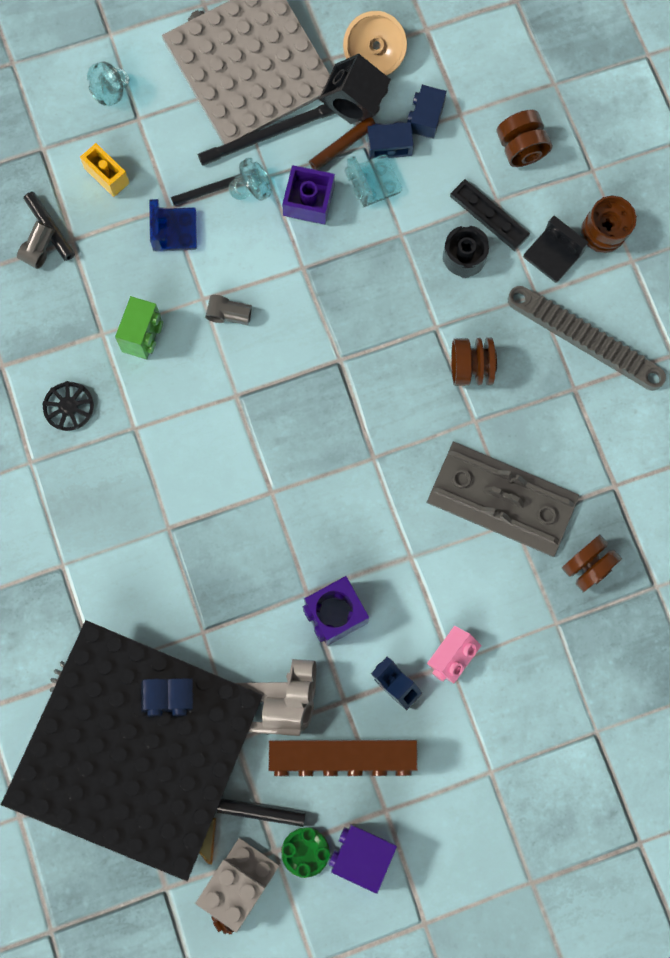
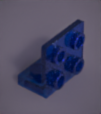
(172, 227)

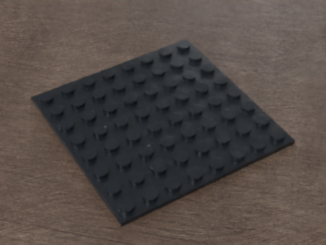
(129, 776)

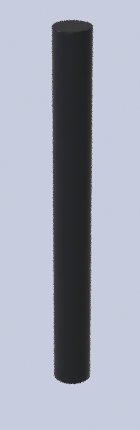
(204, 190)

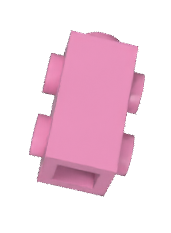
(453, 655)

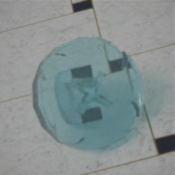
(107, 83)
(254, 180)

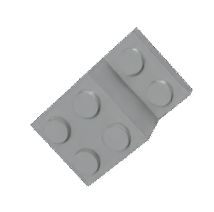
(237, 885)

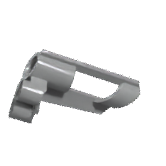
(287, 704)

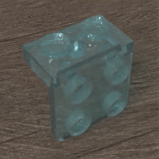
(372, 179)

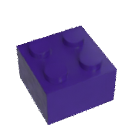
(308, 194)

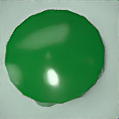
(305, 852)

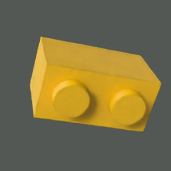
(104, 169)

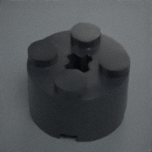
(465, 251)

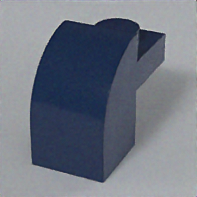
(396, 683)

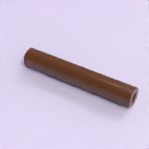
(341, 144)

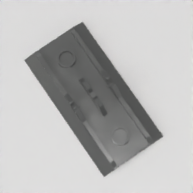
(503, 499)

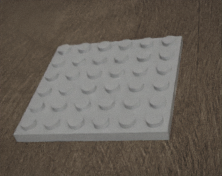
(247, 64)

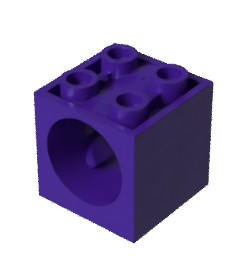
(341, 591)
(362, 858)

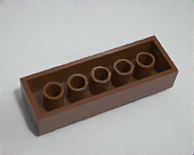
(343, 755)

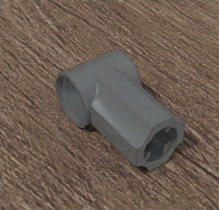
(34, 248)
(222, 310)

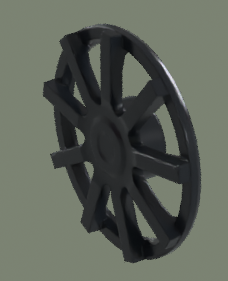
(68, 405)

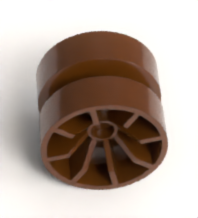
(524, 138)

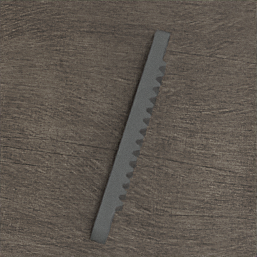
(586, 338)

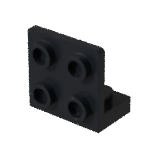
(556, 249)

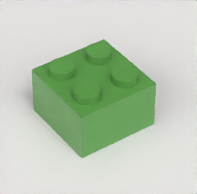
(139, 328)

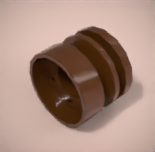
(609, 214)
(473, 361)

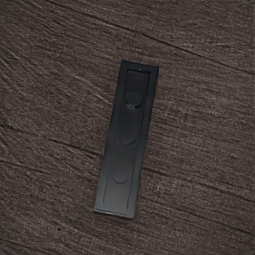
(489, 215)

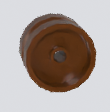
(592, 563)

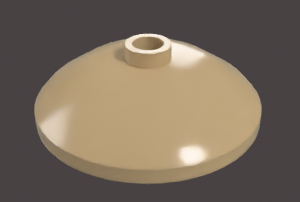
(374, 27)

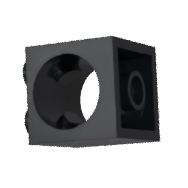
(355, 89)

